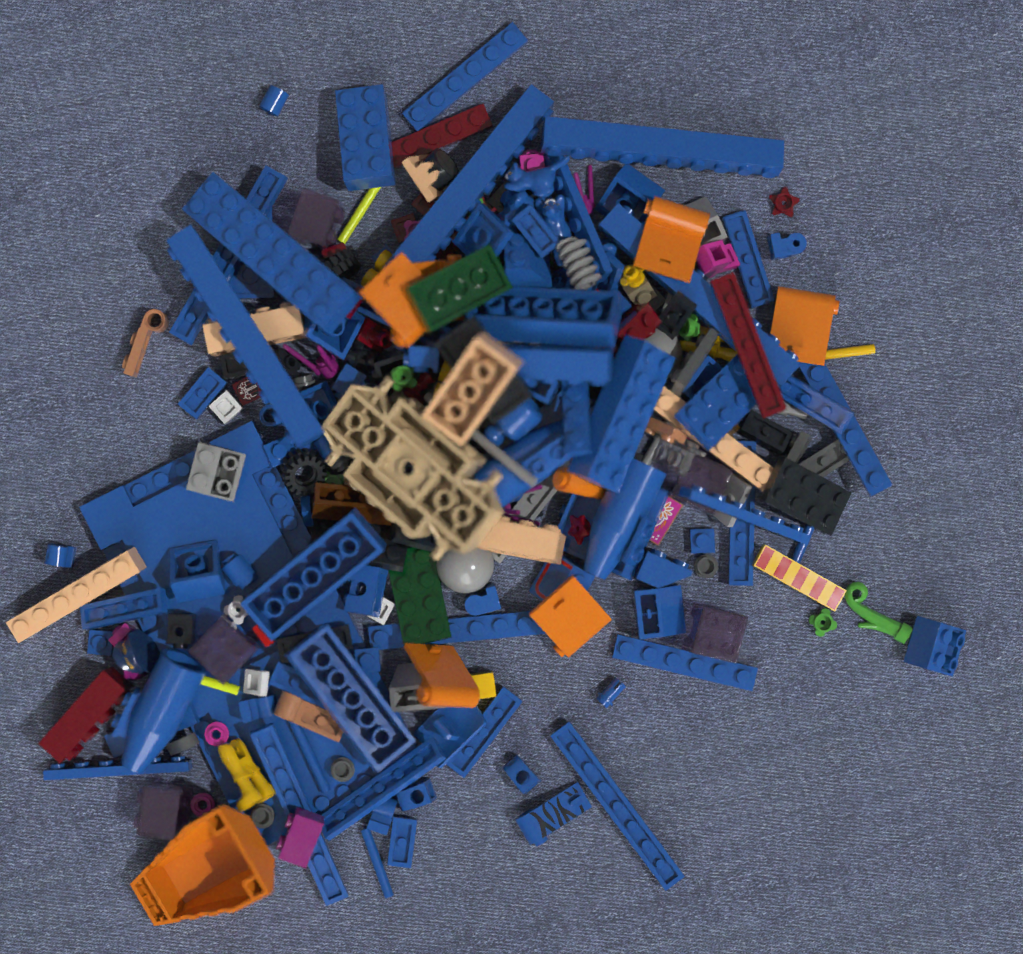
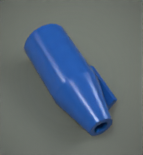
(537, 451)
(621, 521)
(158, 710)

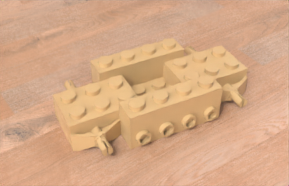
(439, 491)

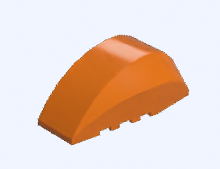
(207, 869)

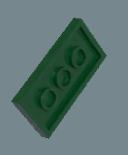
(458, 288)
(420, 599)

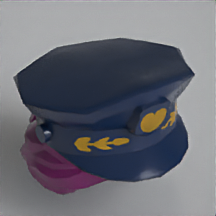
(136, 655)

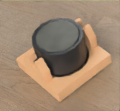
(432, 172)

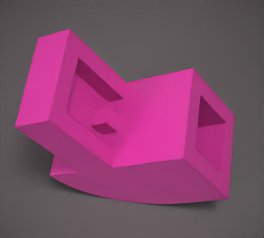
(716, 258)

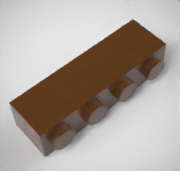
(336, 500)

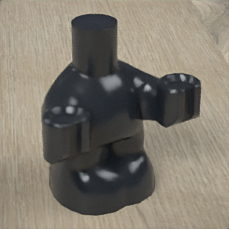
(360, 358)

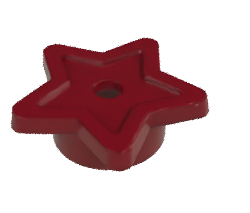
(788, 198)
(579, 528)

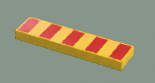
(799, 577)

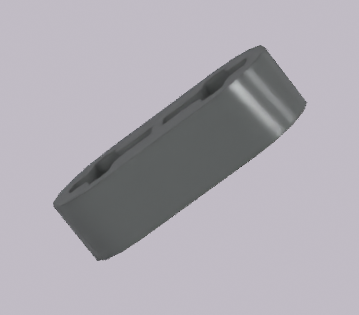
(182, 744)

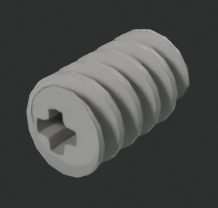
(577, 264)

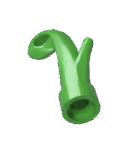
(875, 620)

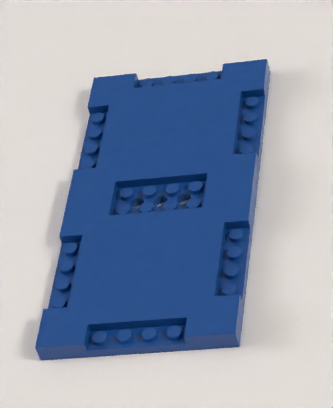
(268, 532)

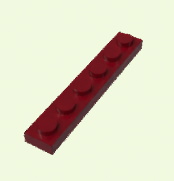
(441, 134)
(748, 345)

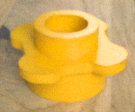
(632, 276)

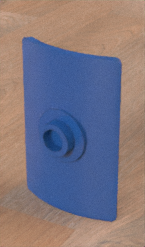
(451, 728)

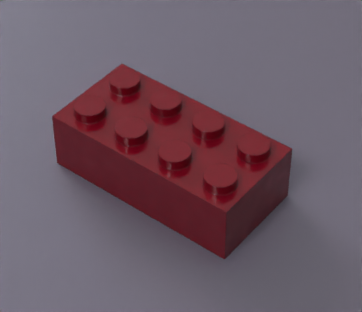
(85, 715)

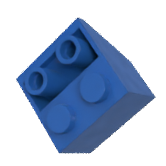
(660, 572)
(659, 612)
(935, 646)

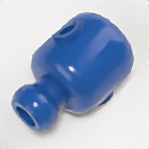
(514, 424)

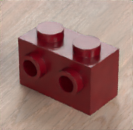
(637, 323)

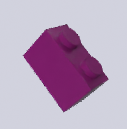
(300, 837)

